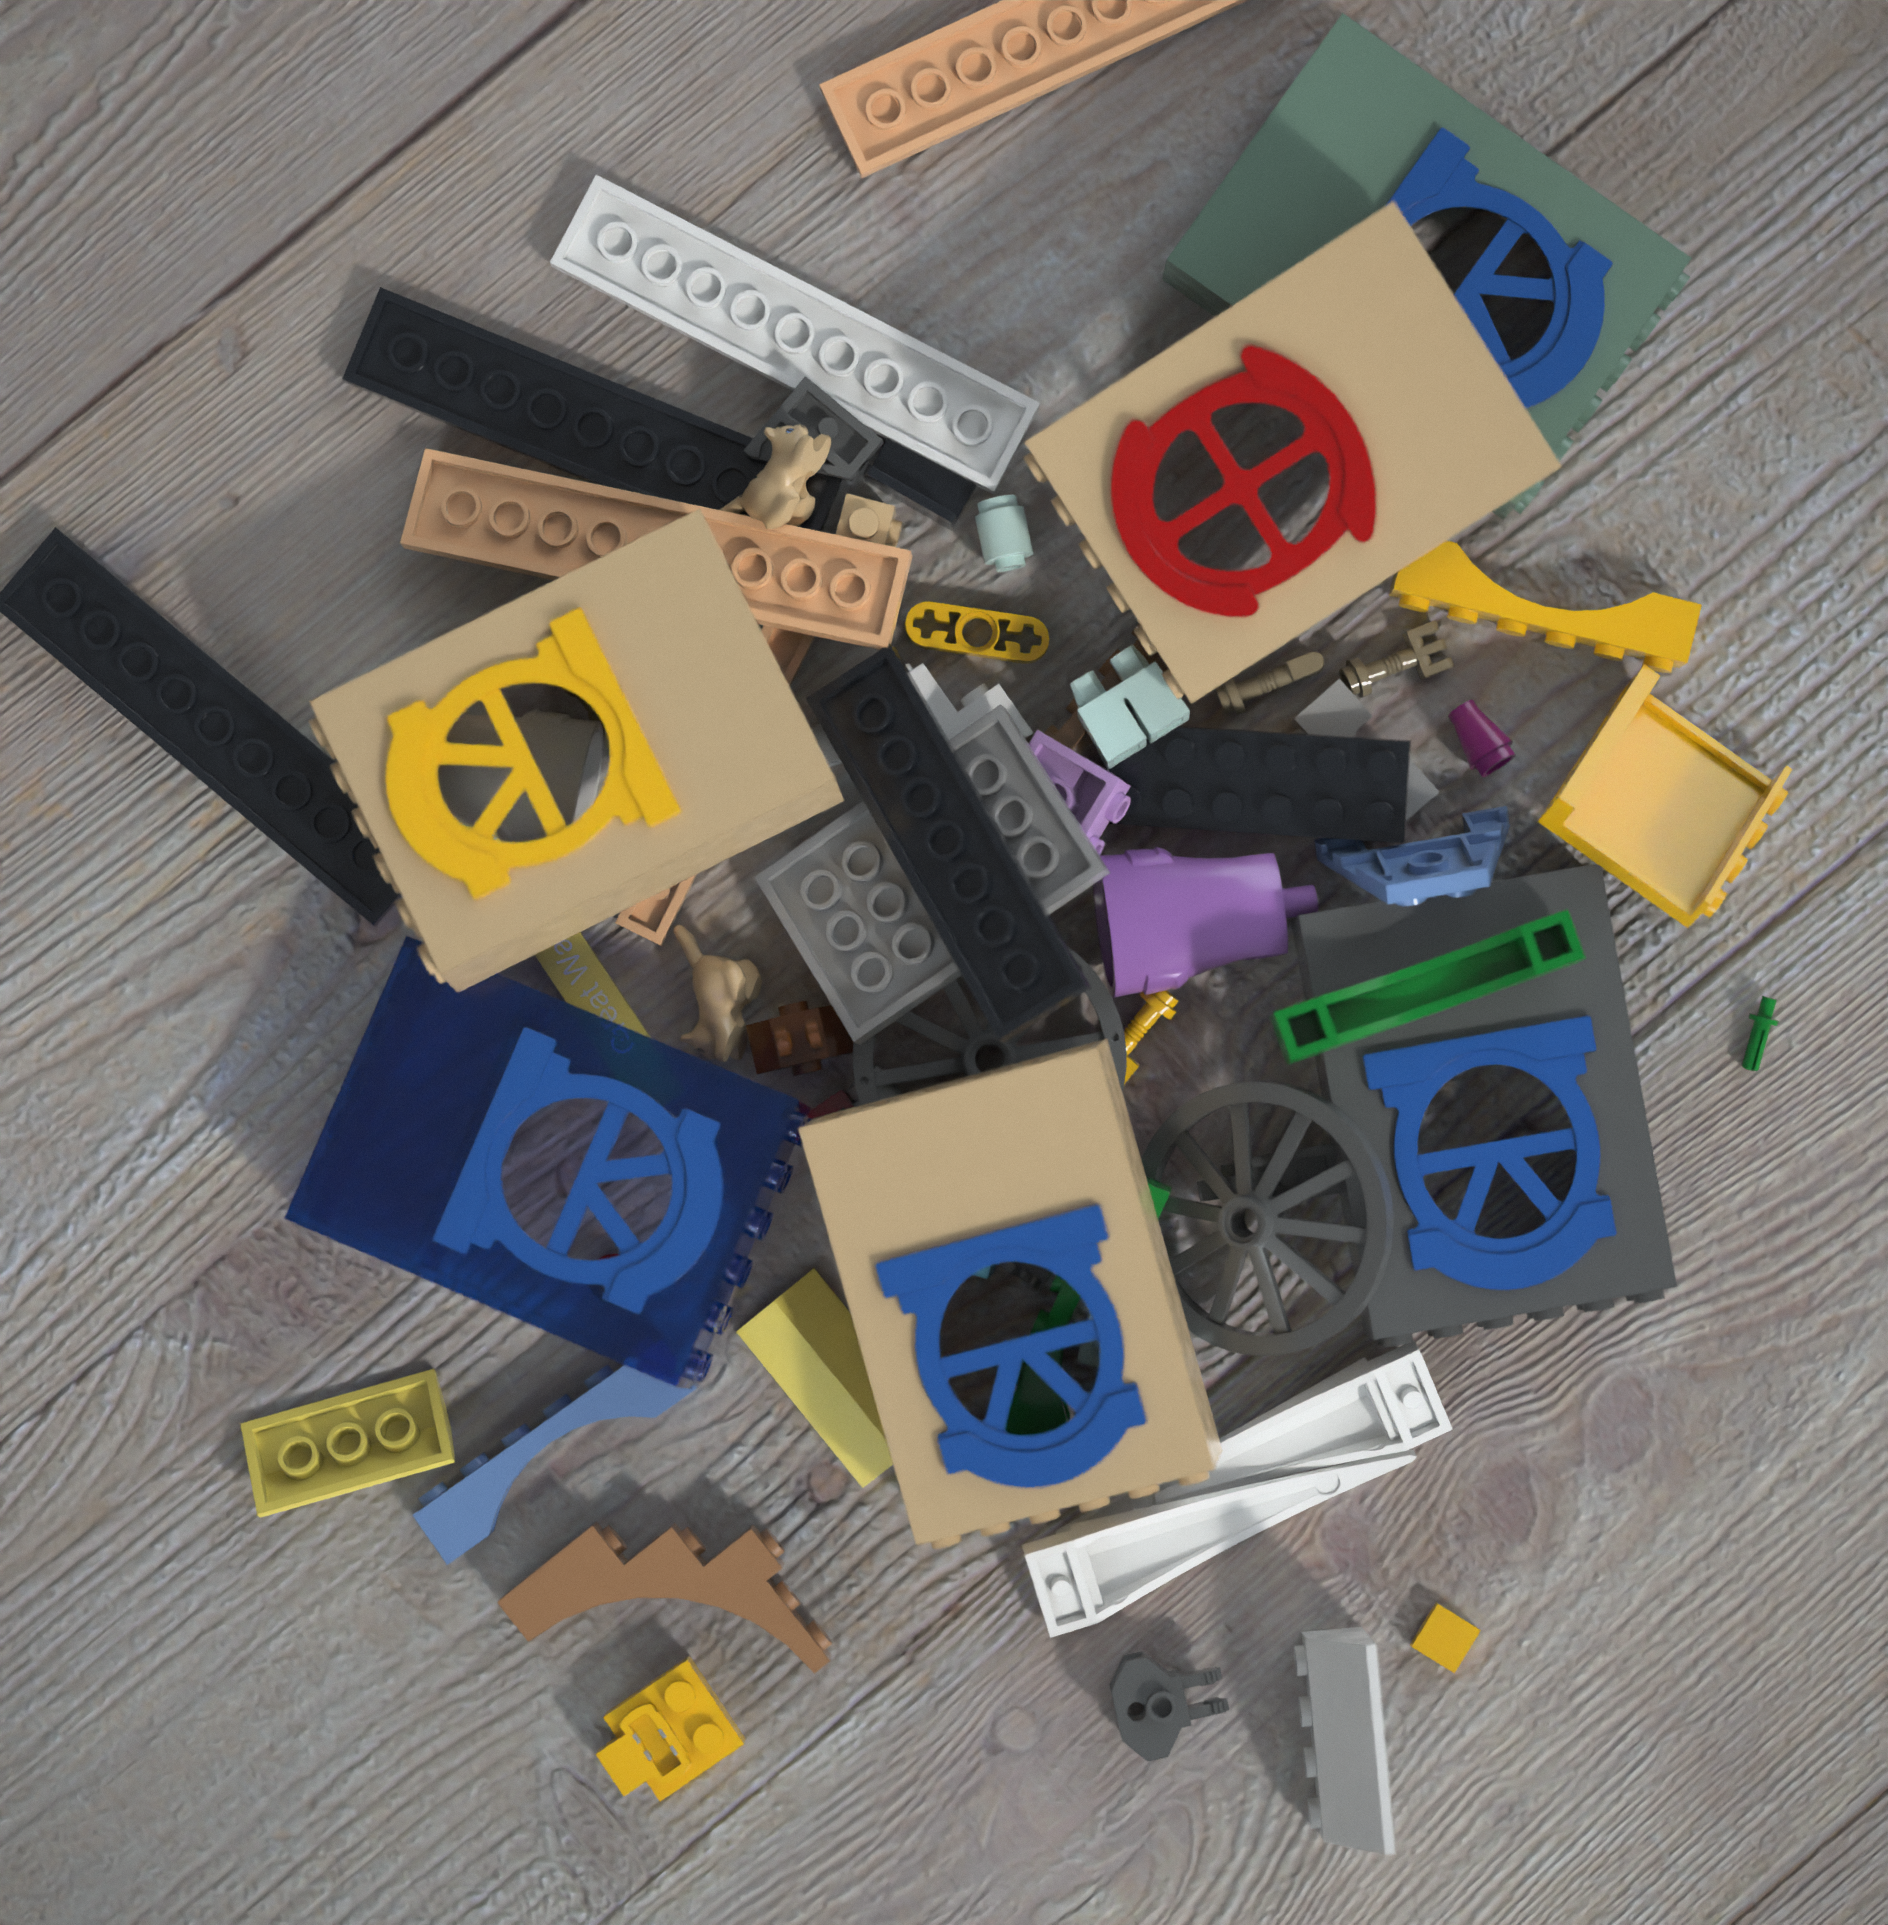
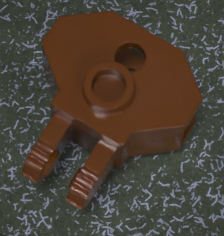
(798, 1039)

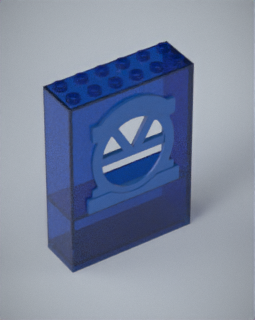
(423, 1138)

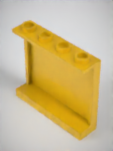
(1663, 804)

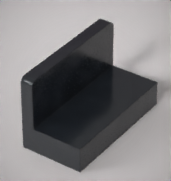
(920, 483)

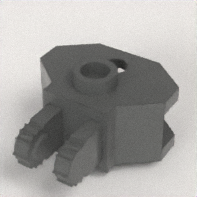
(1164, 1702)

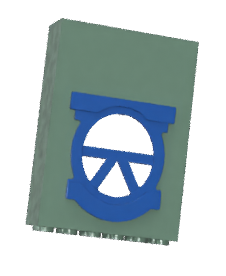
(1382, 130)

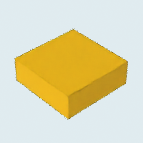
(1445, 1637)

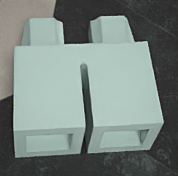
(1109, 719)

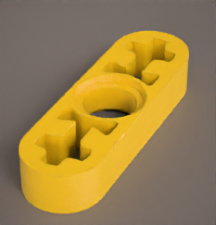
(938, 638)

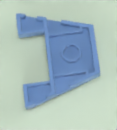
(1423, 868)

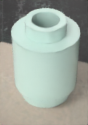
(1003, 533)

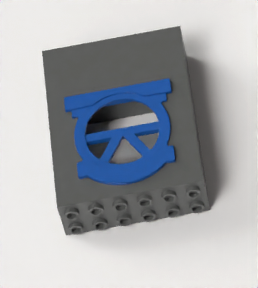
(1559, 1028)

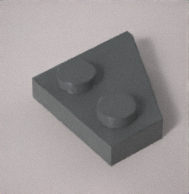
(811, 407)

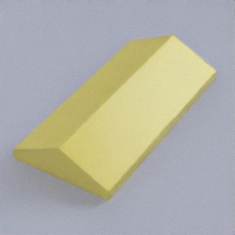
(817, 1360)
(347, 1442)

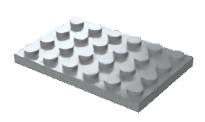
(859, 913)

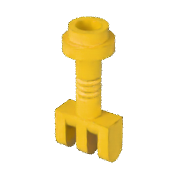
(1156, 1005)

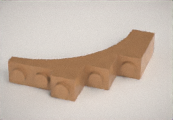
(735, 1579)

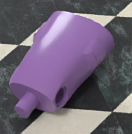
(1188, 915)

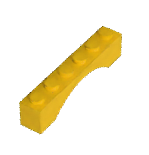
(1649, 628)

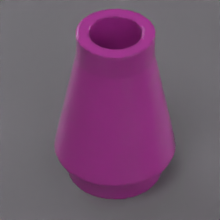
(1482, 741)

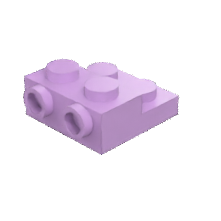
(1086, 788)

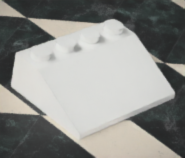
(1346, 1739)

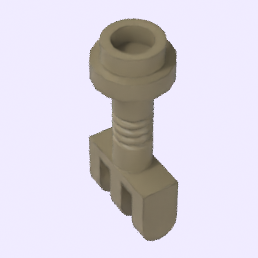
(1295, 670)
(1360, 676)

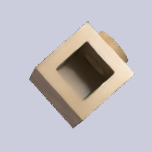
(869, 521)

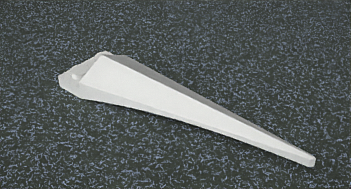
(1344, 1418)
(1125, 1555)

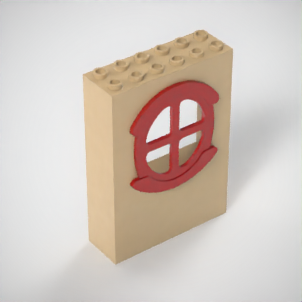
(1388, 392)

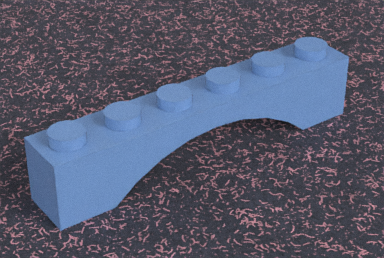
(470, 1509)

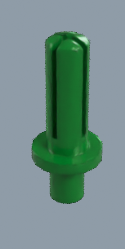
(1759, 1033)

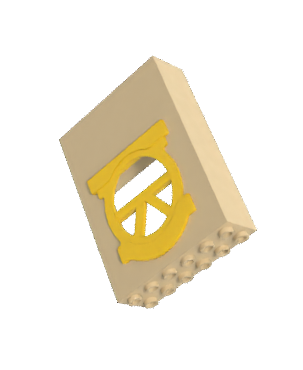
(696, 729)

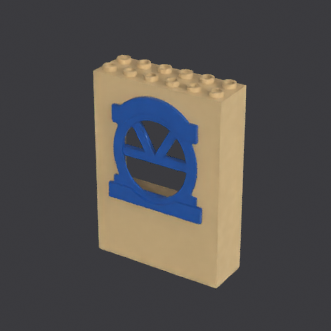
(988, 1173)

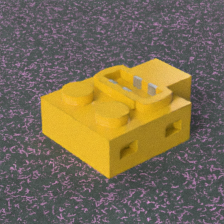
(668, 1732)

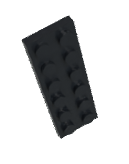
(1270, 783)

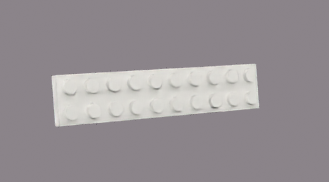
(794, 332)

